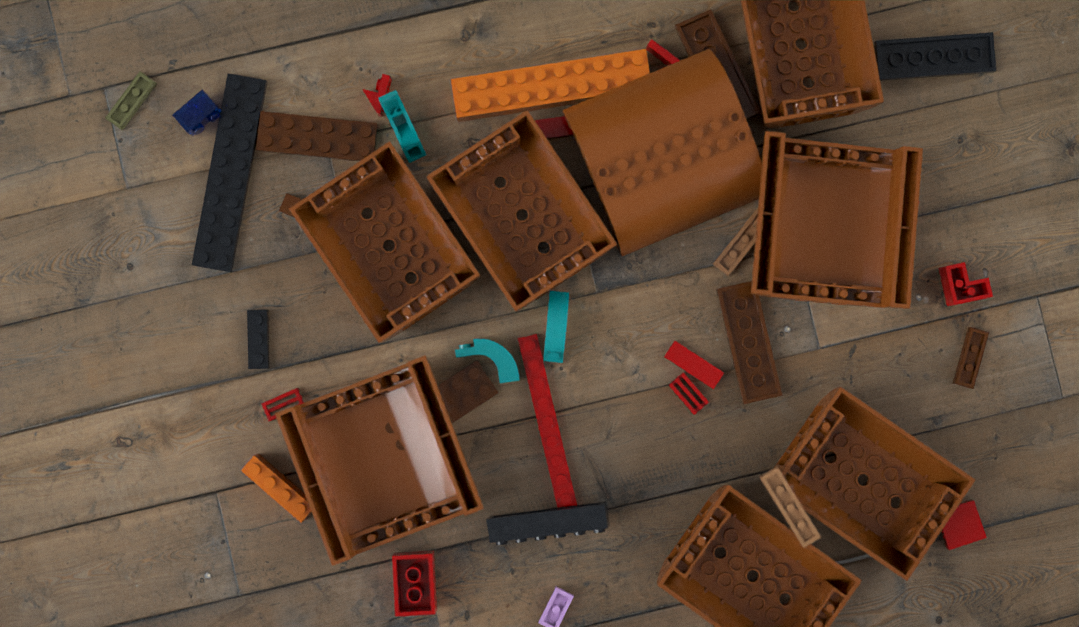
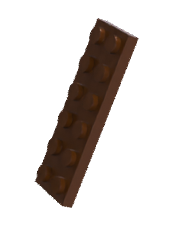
(704, 33)
(316, 136)
(749, 343)
(462, 393)

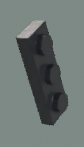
(258, 339)

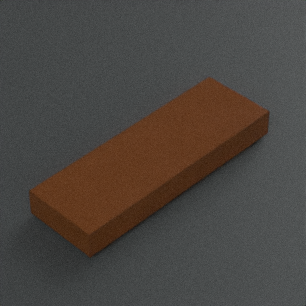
(970, 357)

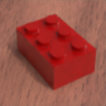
(414, 583)

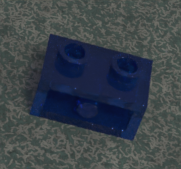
(197, 113)

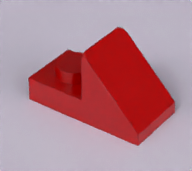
(383, 86)

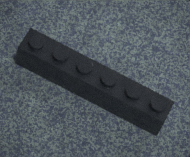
(548, 522)

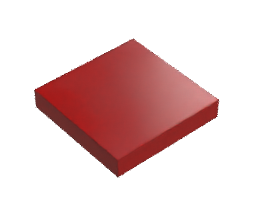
(963, 526)

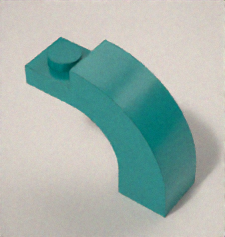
(402, 126)
(556, 326)
(501, 356)

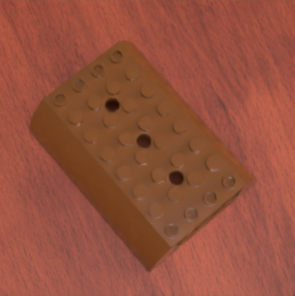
(836, 59)
(536, 184)
(356, 249)
(894, 466)
(757, 542)

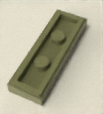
(131, 100)

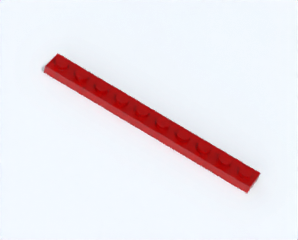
(547, 421)

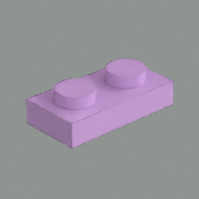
(556, 608)

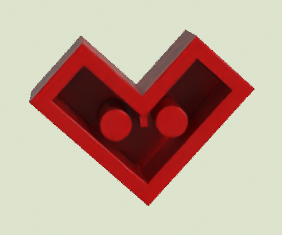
(958, 287)

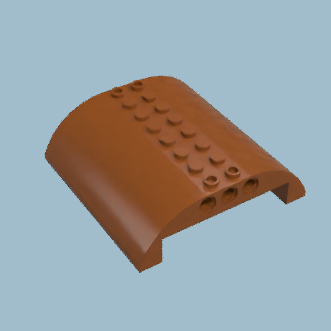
(667, 150)
(836, 223)
(358, 478)

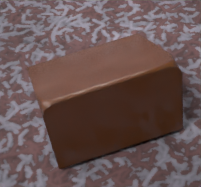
(287, 203)

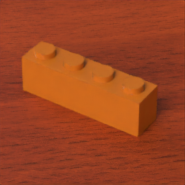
(278, 487)

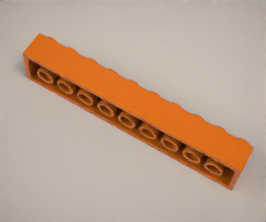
(544, 85)

